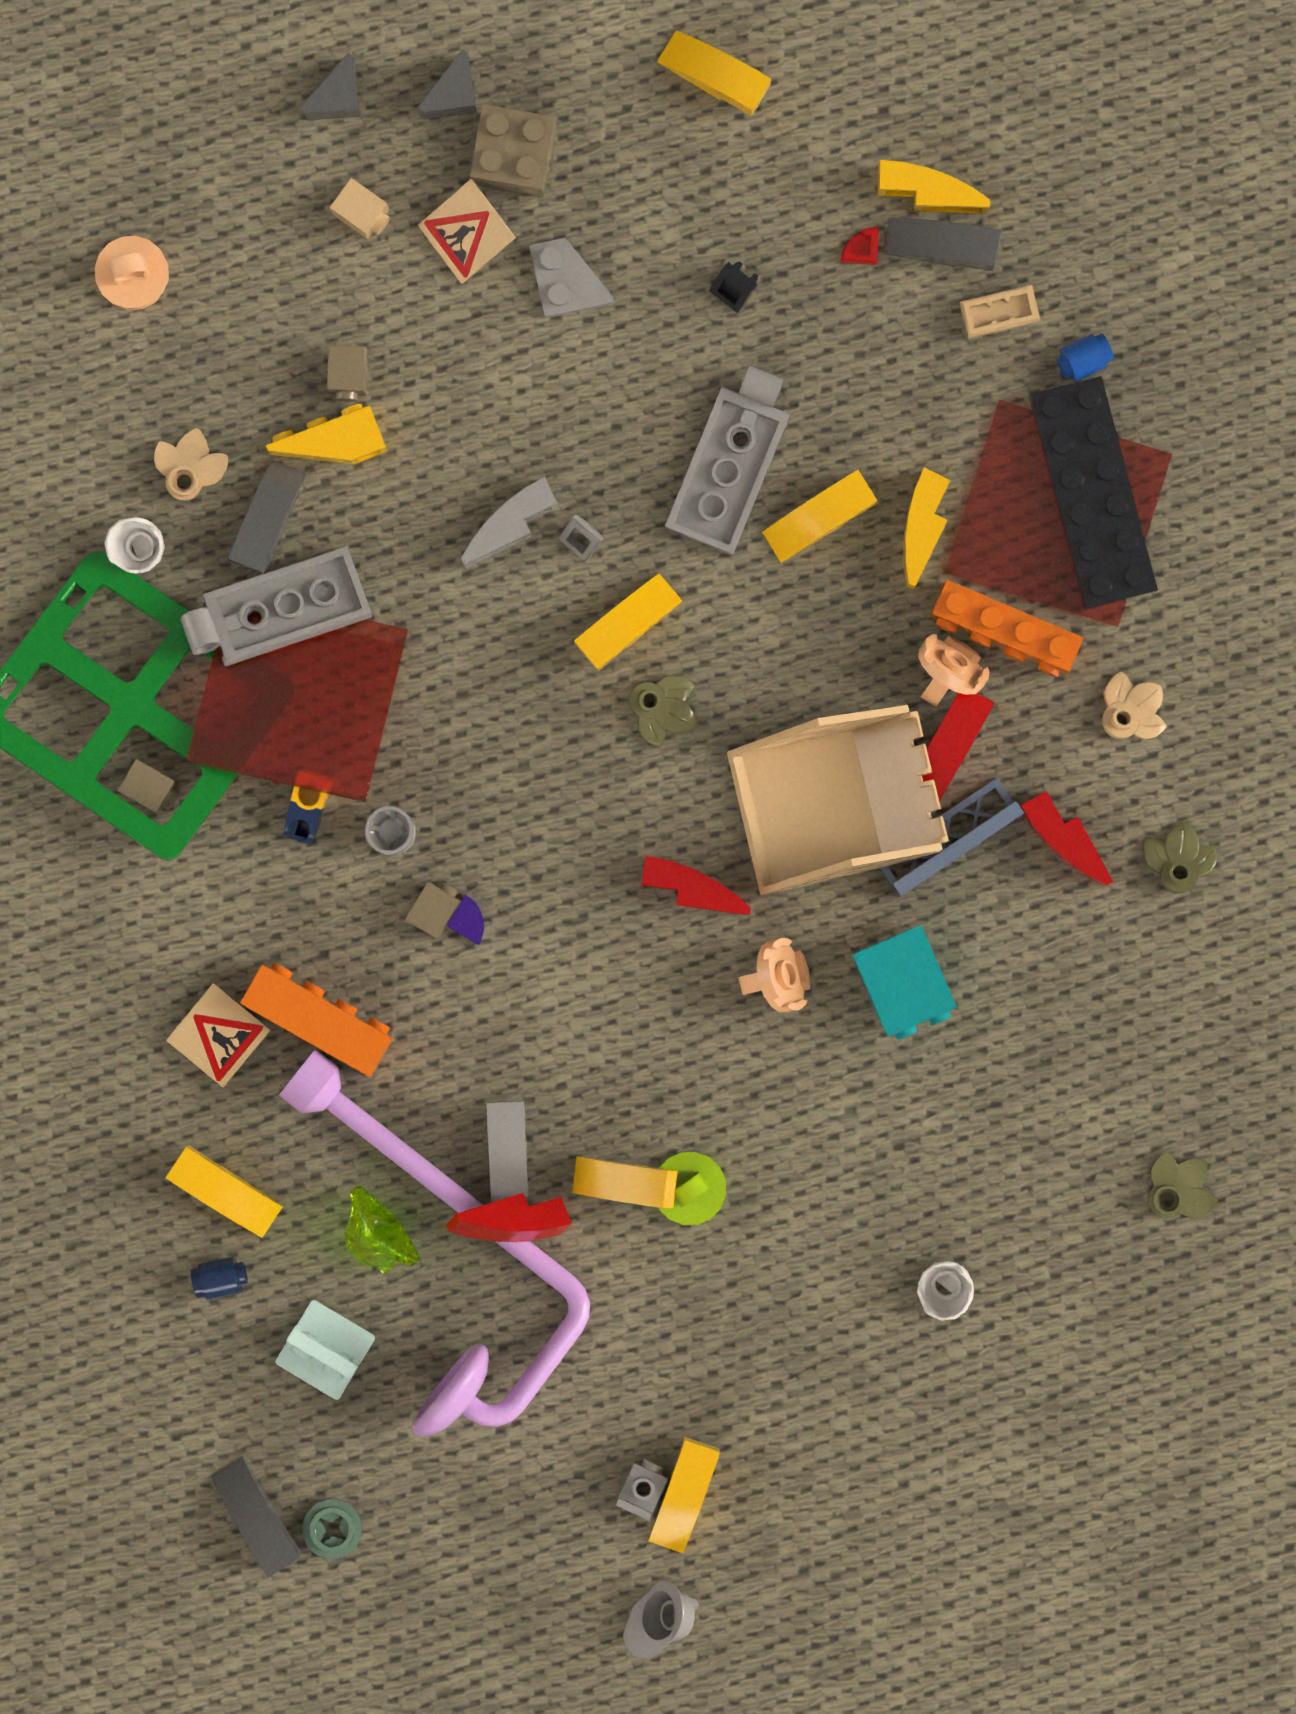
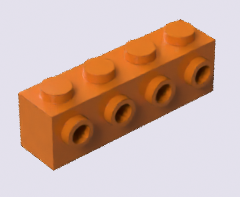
(1005, 627)
(316, 1019)

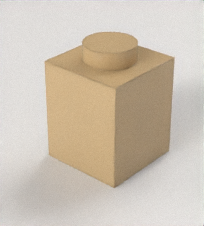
(361, 209)

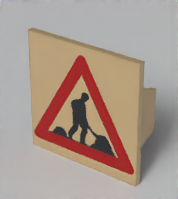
(466, 231)
(218, 1035)

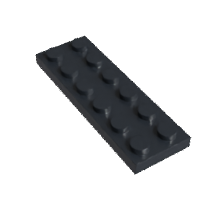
(1093, 492)

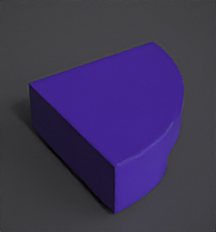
(468, 920)

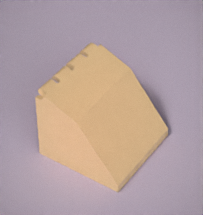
(837, 798)

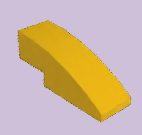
(715, 72)
(930, 188)
(820, 516)
(922, 524)
(627, 622)
(624, 1182)
(224, 1191)
(684, 1495)

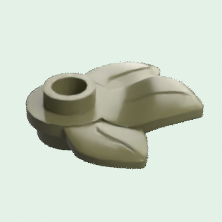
(668, 710)
(1179, 852)
(1185, 1185)

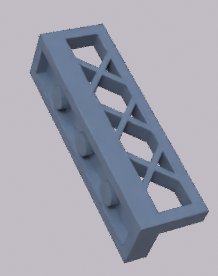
(964, 842)

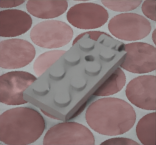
(725, 476)
(293, 605)

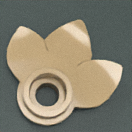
(192, 460)
(1136, 704)

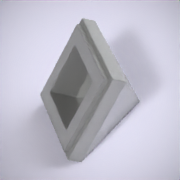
(580, 525)

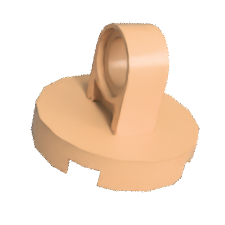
(131, 272)
(952, 667)
(780, 976)

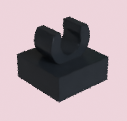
(734, 286)

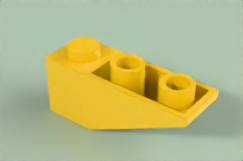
(340, 440)

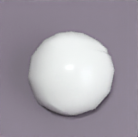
(146, 541)
(953, 1278)

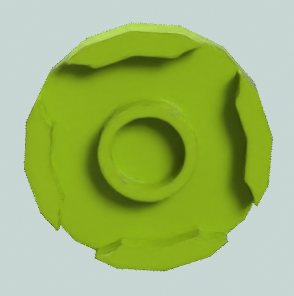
(698, 1188)

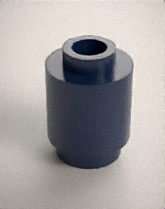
(219, 1278)

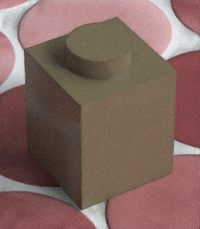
(347, 372)
(149, 787)
(434, 908)

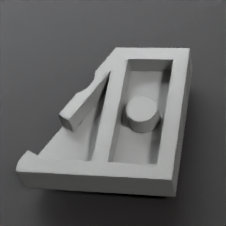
(566, 280)

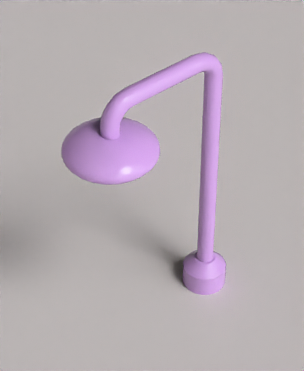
(317, 1088)

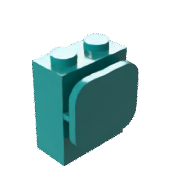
(904, 983)

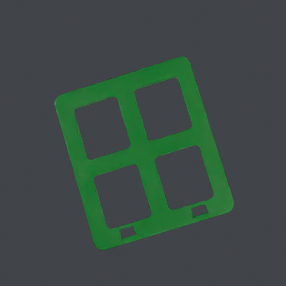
(129, 706)

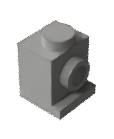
(640, 1504)

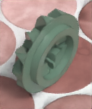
(335, 1546)

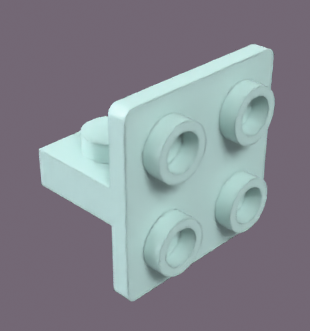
(325, 1349)

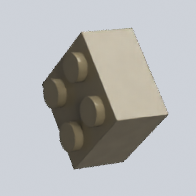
(513, 150)

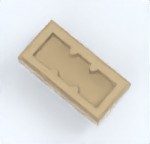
(999, 312)

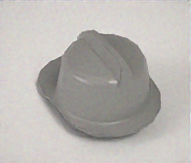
(659, 1619)

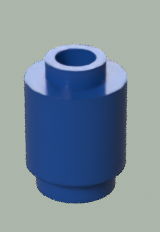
(1085, 357)

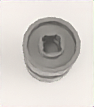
(390, 830)

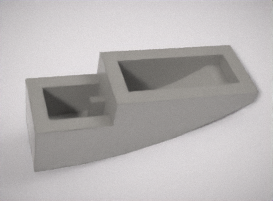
(509, 522)
(507, 1149)

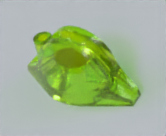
(373, 1240)

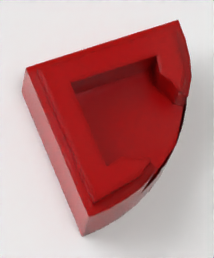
(862, 248)

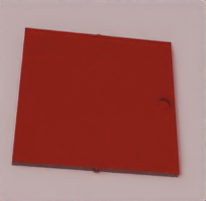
(1013, 524)
(303, 710)

